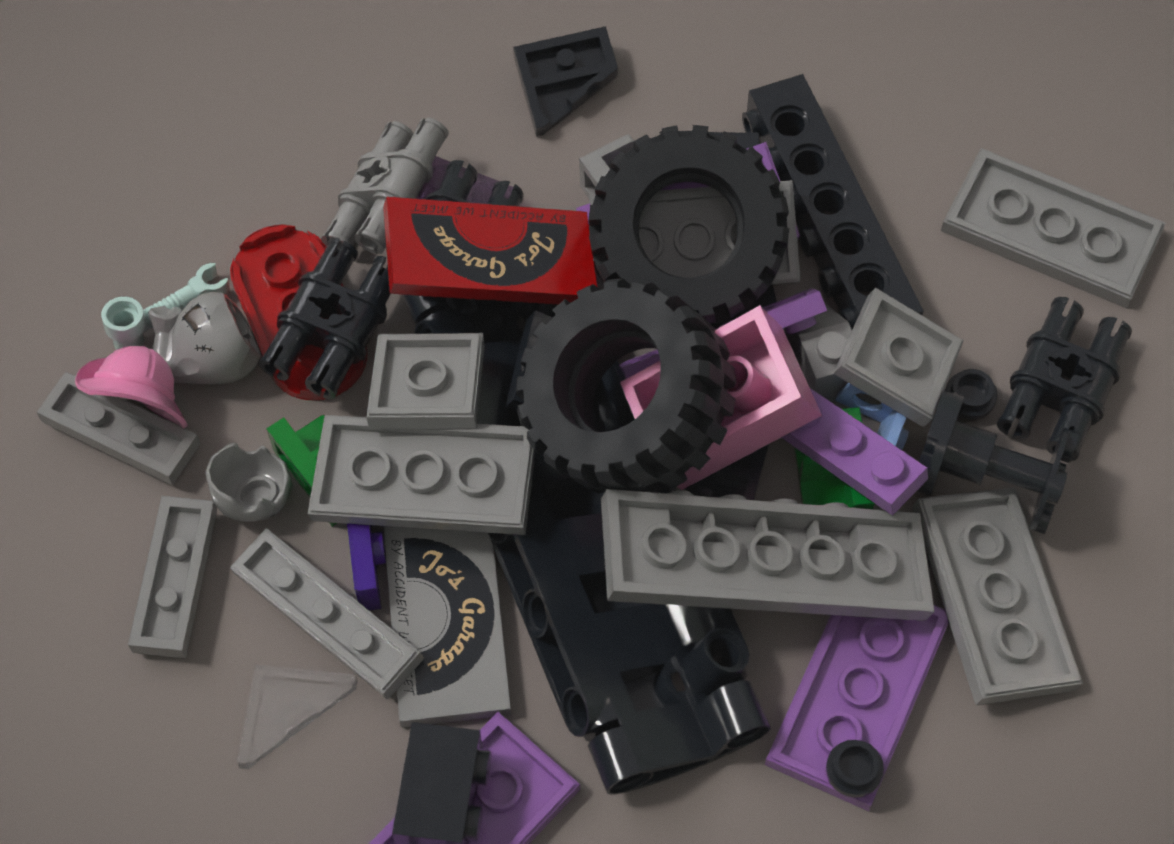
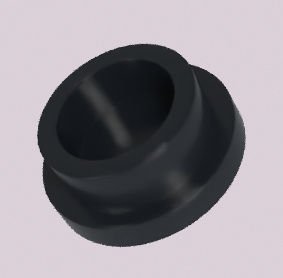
(978, 391)
(854, 768)

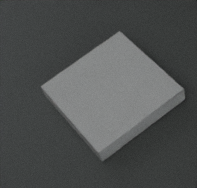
(899, 357)
(426, 381)

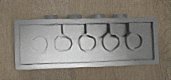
(764, 555)

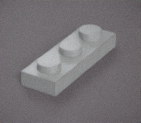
(120, 429)
(173, 577)

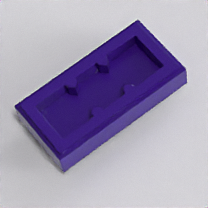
(366, 553)

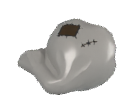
(205, 340)

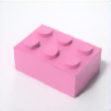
(768, 391)

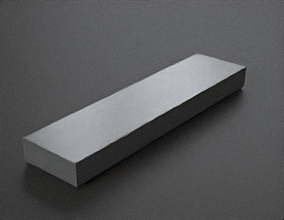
(327, 613)

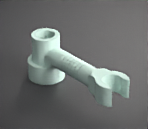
(127, 321)

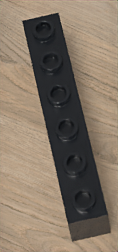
(793, 110)

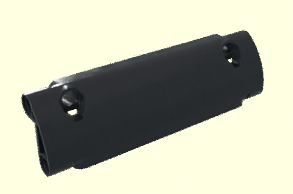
(601, 656)

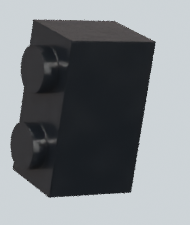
(441, 786)

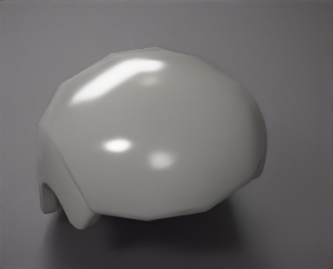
(248, 483)

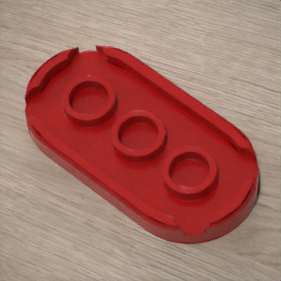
(265, 283)

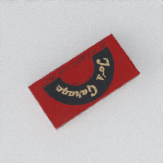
(486, 251)

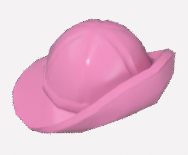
(134, 375)

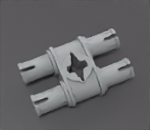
(393, 169)

